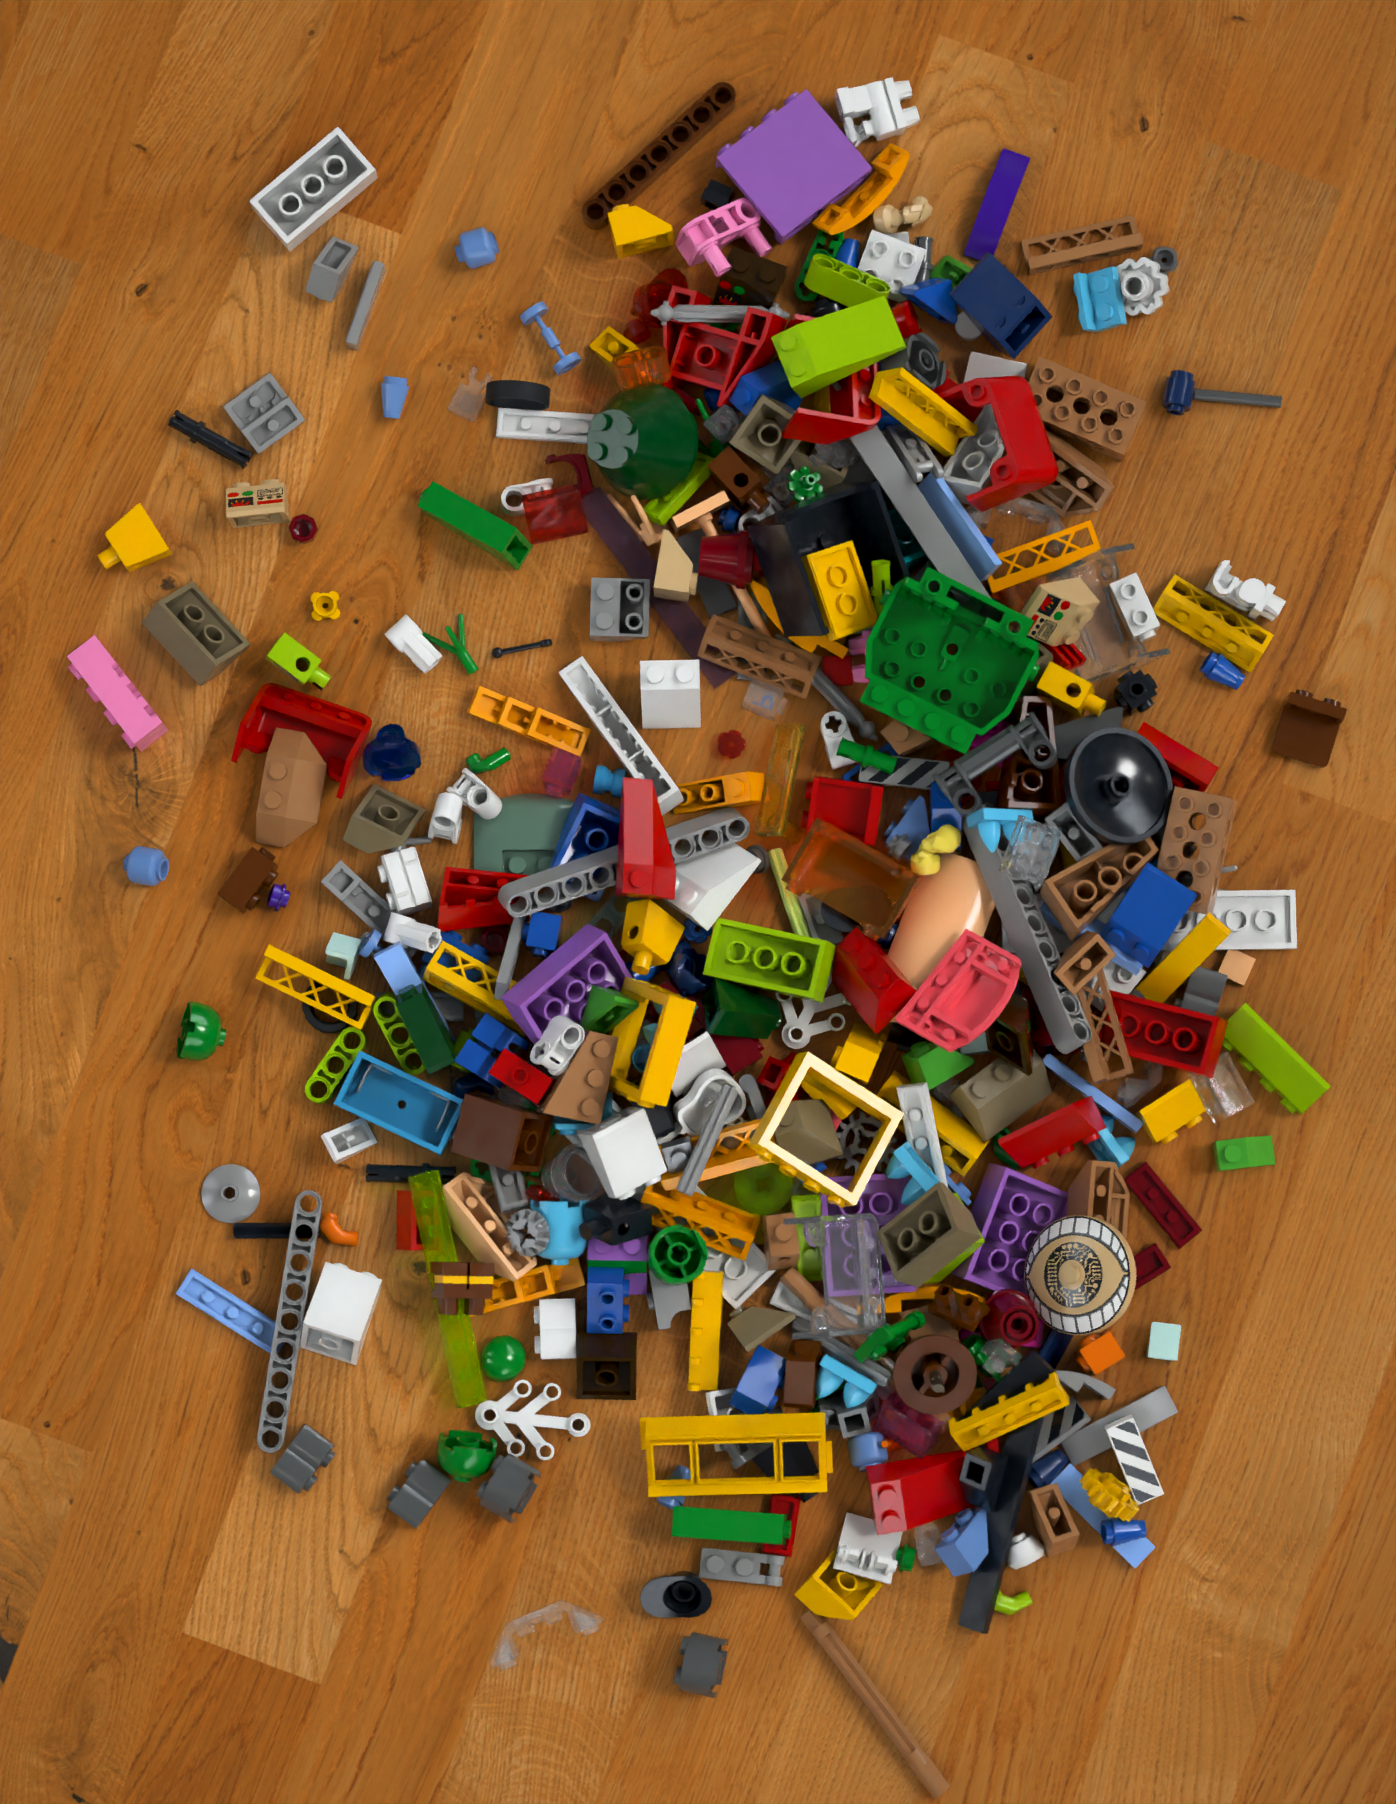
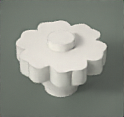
(1142, 285)

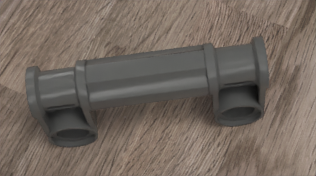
(957, 779)

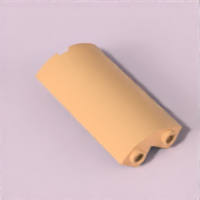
(939, 915)

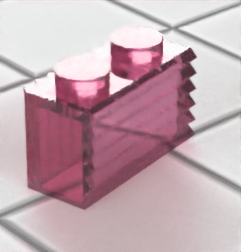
(561, 773)
(907, 1426)

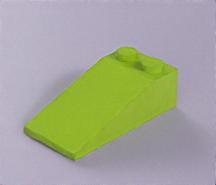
(837, 345)
(770, 959)

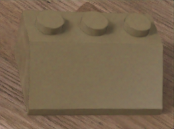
(195, 633)
(1001, 1095)
(927, 1235)

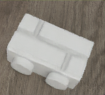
(405, 882)

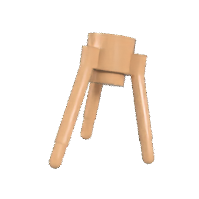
(650, 532)

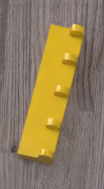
(706, 1331)
(1009, 1413)

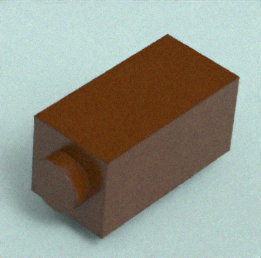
(249, 879)

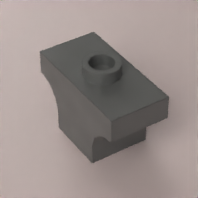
(849, 1420)

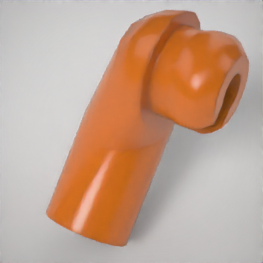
(335, 1234)

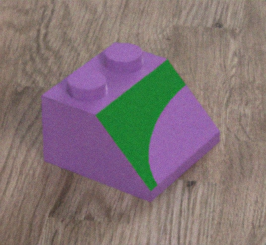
(627, 1255)

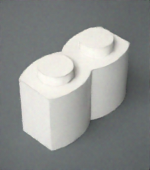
(557, 1328)

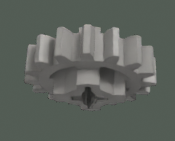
(852, 1150)

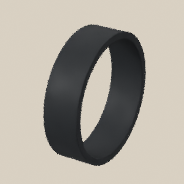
(517, 395)

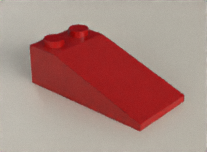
(1167, 1034)
(915, 1491)

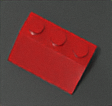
(1185, 766)
(870, 980)
(1054, 1134)

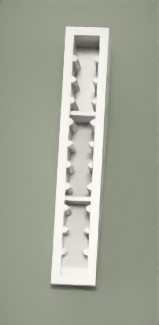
(619, 732)

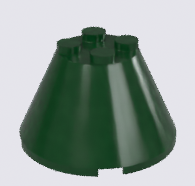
(644, 441)

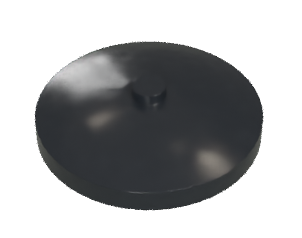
(1118, 786)

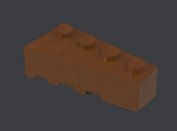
(1020, 781)

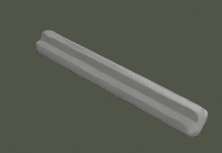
(707, 1140)
(846, 1355)

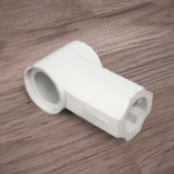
(409, 639)
(412, 933)

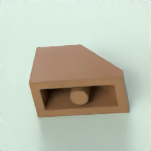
(1083, 961)
(1053, 1520)

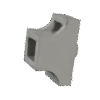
(667, 1301)

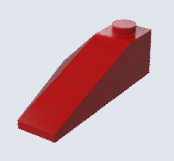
(644, 851)

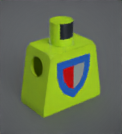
(284, 657)

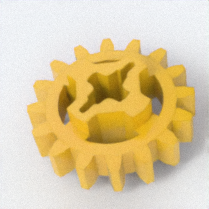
(1109, 1494)

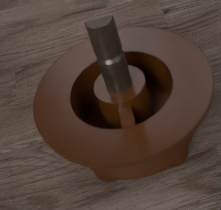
(935, 1374)

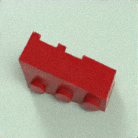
(472, 900)

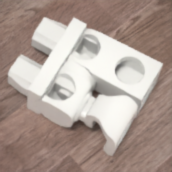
(883, 104)
(1246, 595)

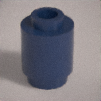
(1178, 392)

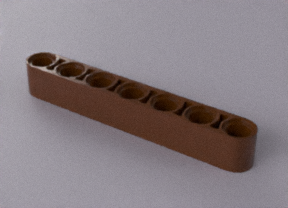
(665, 143)

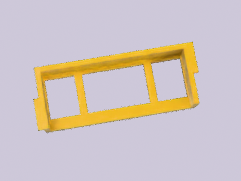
(736, 1429)

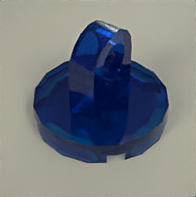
(391, 754)

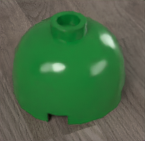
(199, 1033)
(677, 1255)
(465, 1454)

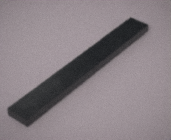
(1001, 1524)

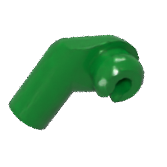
(490, 763)
(1000, 1153)

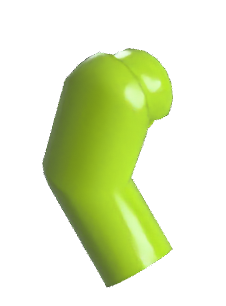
(1012, 1605)

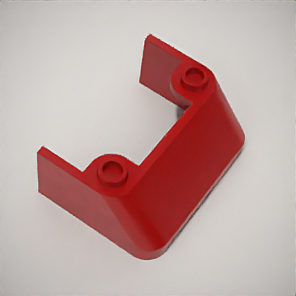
(850, 408)
(1029, 453)
(333, 729)

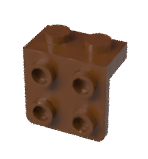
(1308, 728)

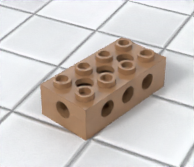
(1098, 399)
(1211, 839)

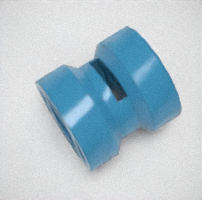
(608, 781)
(640, 1057)

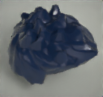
(686, 970)

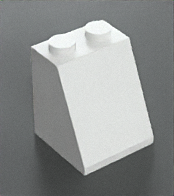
(670, 694)
(624, 1152)
(340, 1312)

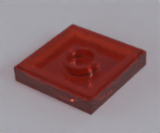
(554, 513)

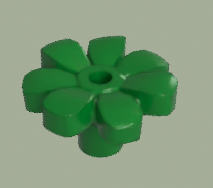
(804, 483)

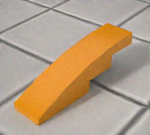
(528, 721)
(536, 1284)

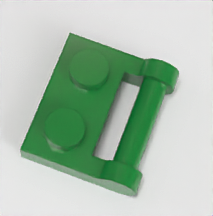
(889, 1337)

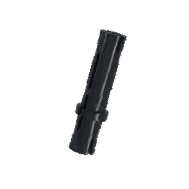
(200, 433)
(400, 1173)

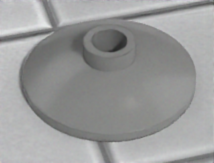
(246, 1193)

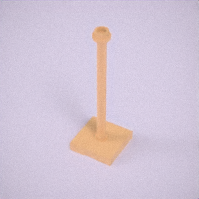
(702, 517)

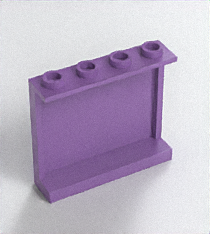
(793, 165)

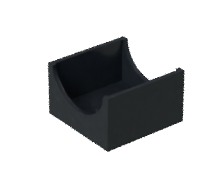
(815, 524)

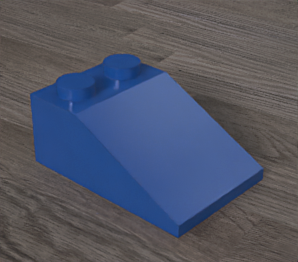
(587, 830)
(1147, 915)

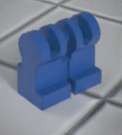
(490, 1035)

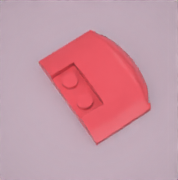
(962, 993)

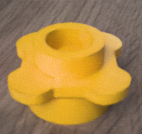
(319, 599)

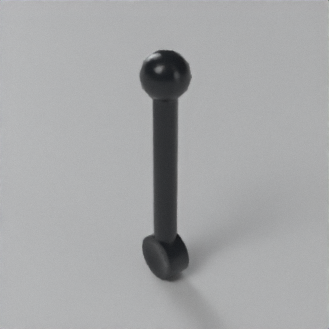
(498, 652)

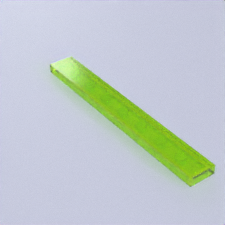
(455, 1329)

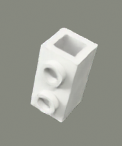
(1134, 608)

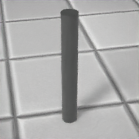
(1237, 398)

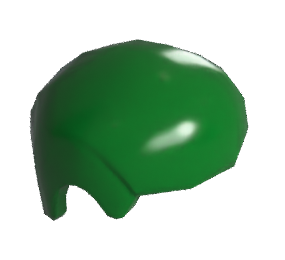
(502, 1358)

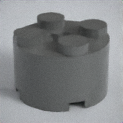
(919, 360)
(508, 1487)
(702, 1664)

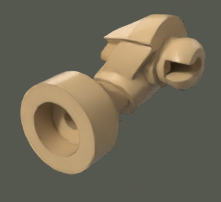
(888, 218)

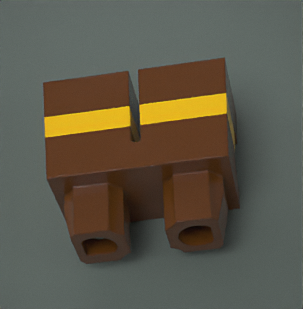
(462, 1281)

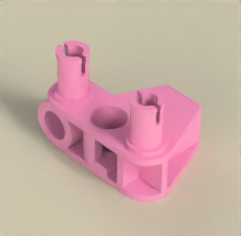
(710, 232)

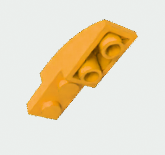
(808, 643)

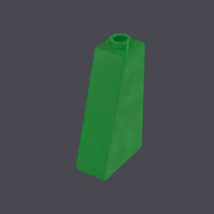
(475, 525)
(730, 1525)

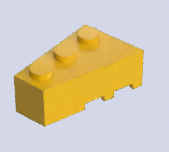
(859, 1053)

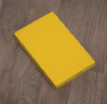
(840, 590)

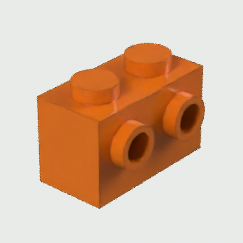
(1098, 1353)

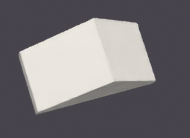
(348, 1140)

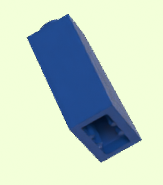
(768, 380)

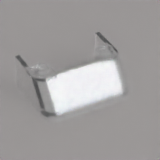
(1102, 636)
(849, 1274)

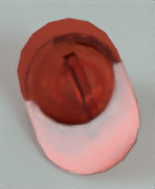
(652, 294)

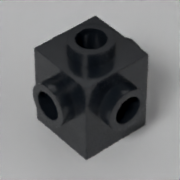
(1127, 699)

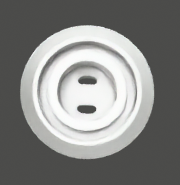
(1024, 1551)

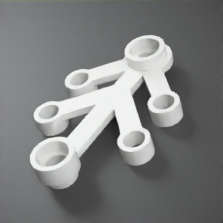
(806, 1015)
(527, 1419)

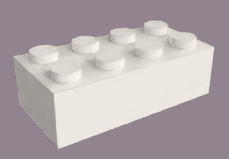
(313, 189)

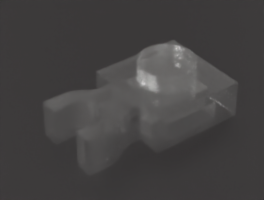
(468, 398)

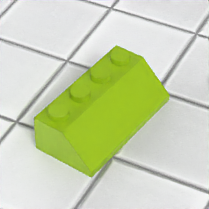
(1273, 1061)

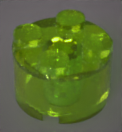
(763, 1202)

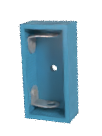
(374, 1093)

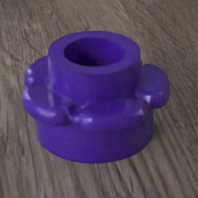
(278, 896)

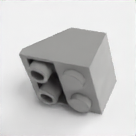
(619, 609)

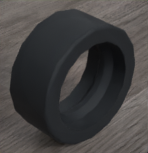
(328, 1027)

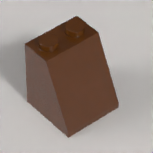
(502, 1133)

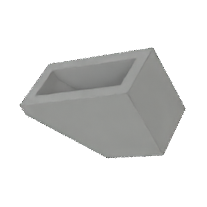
(331, 269)

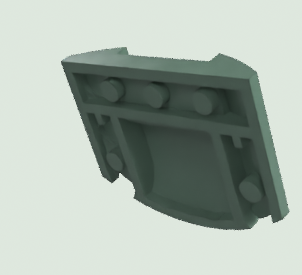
(521, 835)

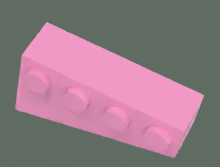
(117, 693)

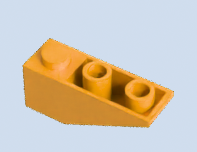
(721, 792)

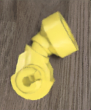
(943, 840)

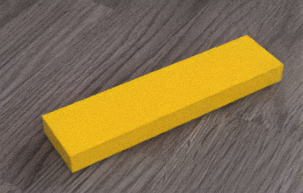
(1183, 959)

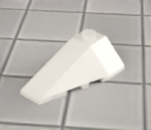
(971, 464)

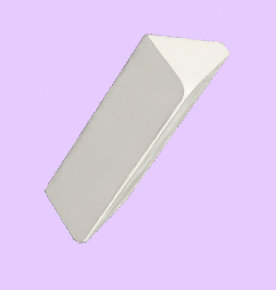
(985, 365)

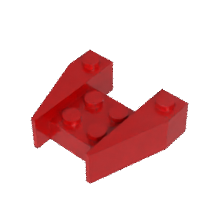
(714, 355)

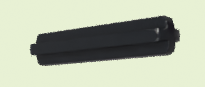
(271, 1231)

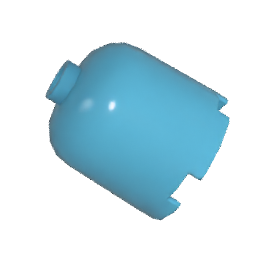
(564, 1223)

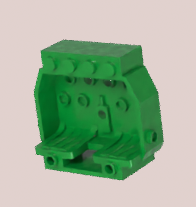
(913, 642)

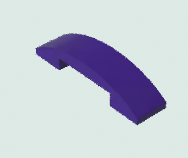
(996, 204)

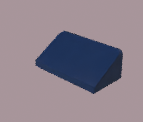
(1054, 1347)

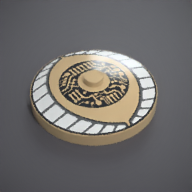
(1080, 1275)

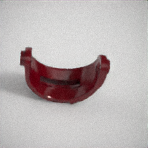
(581, 468)

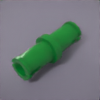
(866, 756)

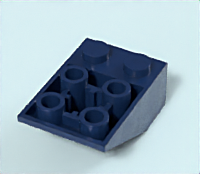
(1000, 306)

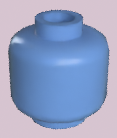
(477, 248)
(146, 866)
(867, 1450)

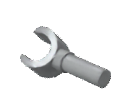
(412, 841)

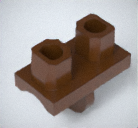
(959, 1309)

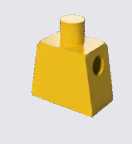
(134, 542)
(1062, 684)
(649, 935)

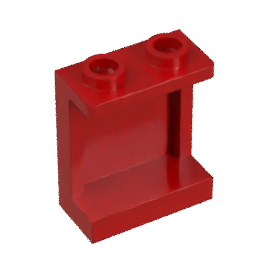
(845, 804)

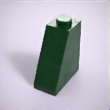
(739, 1011)
(426, 1027)

